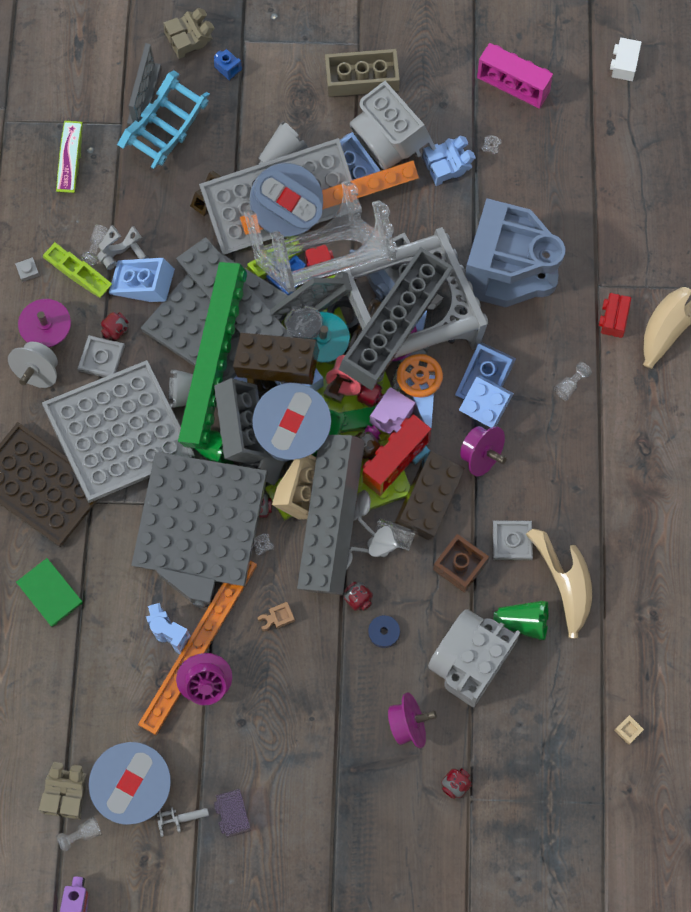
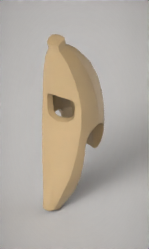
(666, 325)
(574, 585)

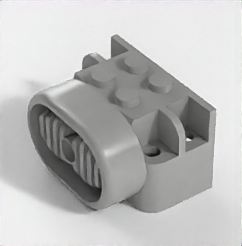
(389, 127)
(472, 655)

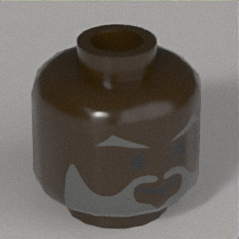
(371, 444)

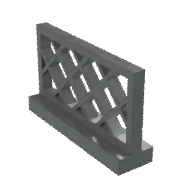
(144, 85)
(315, 293)

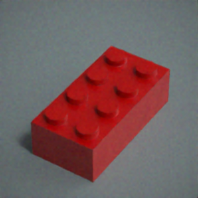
(396, 454)

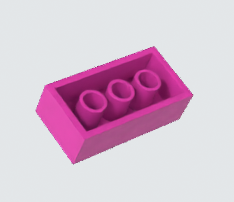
(514, 75)

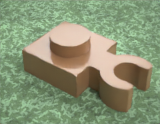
(280, 616)

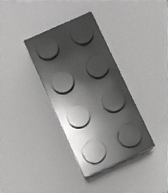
(236, 408)

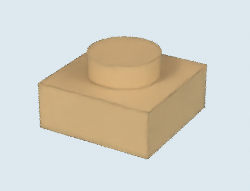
(629, 729)

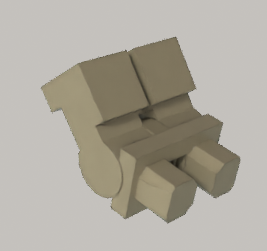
(188, 32)
(66, 783)

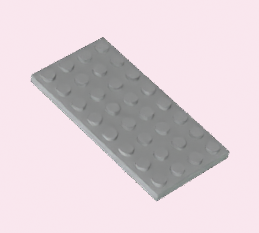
(230, 194)

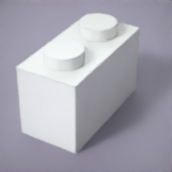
(626, 59)

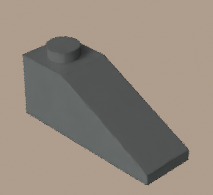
(194, 588)

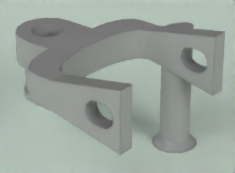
(109, 251)

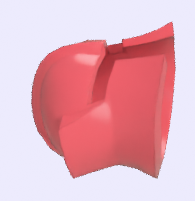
(346, 388)

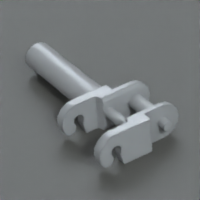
(180, 818)

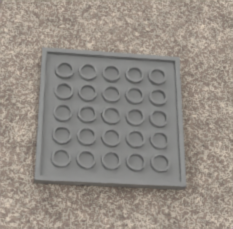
(115, 429)

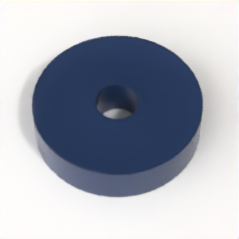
(387, 623)

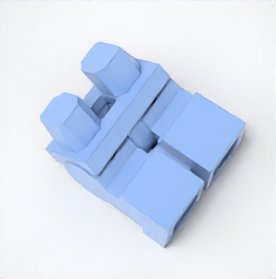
(448, 159)
(164, 630)

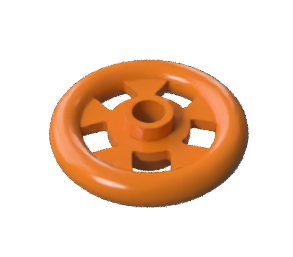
(415, 390)

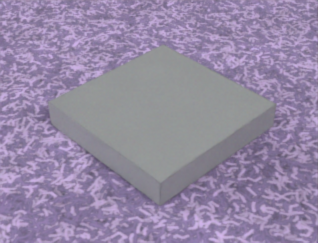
(101, 356)
(511, 540)

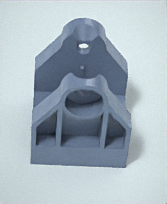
(510, 256)

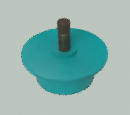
(333, 338)

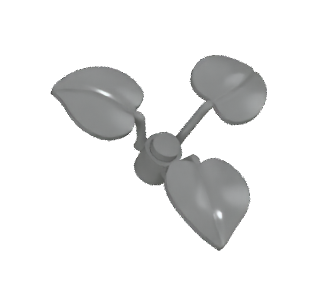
(382, 541)

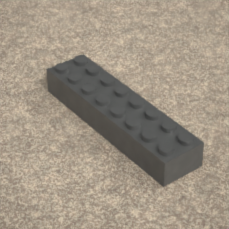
(395, 318)
(331, 515)

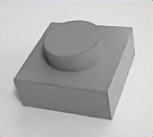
(27, 269)

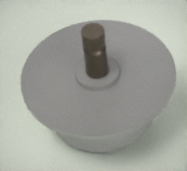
(34, 364)

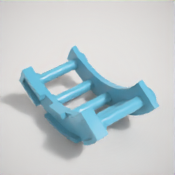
(149, 115)

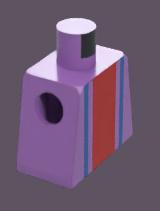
(74, 892)

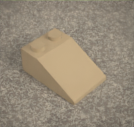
(295, 488)

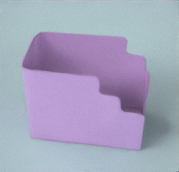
(392, 411)

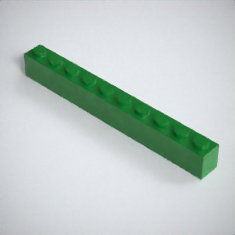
(212, 355)

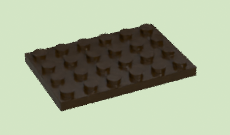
(40, 485)

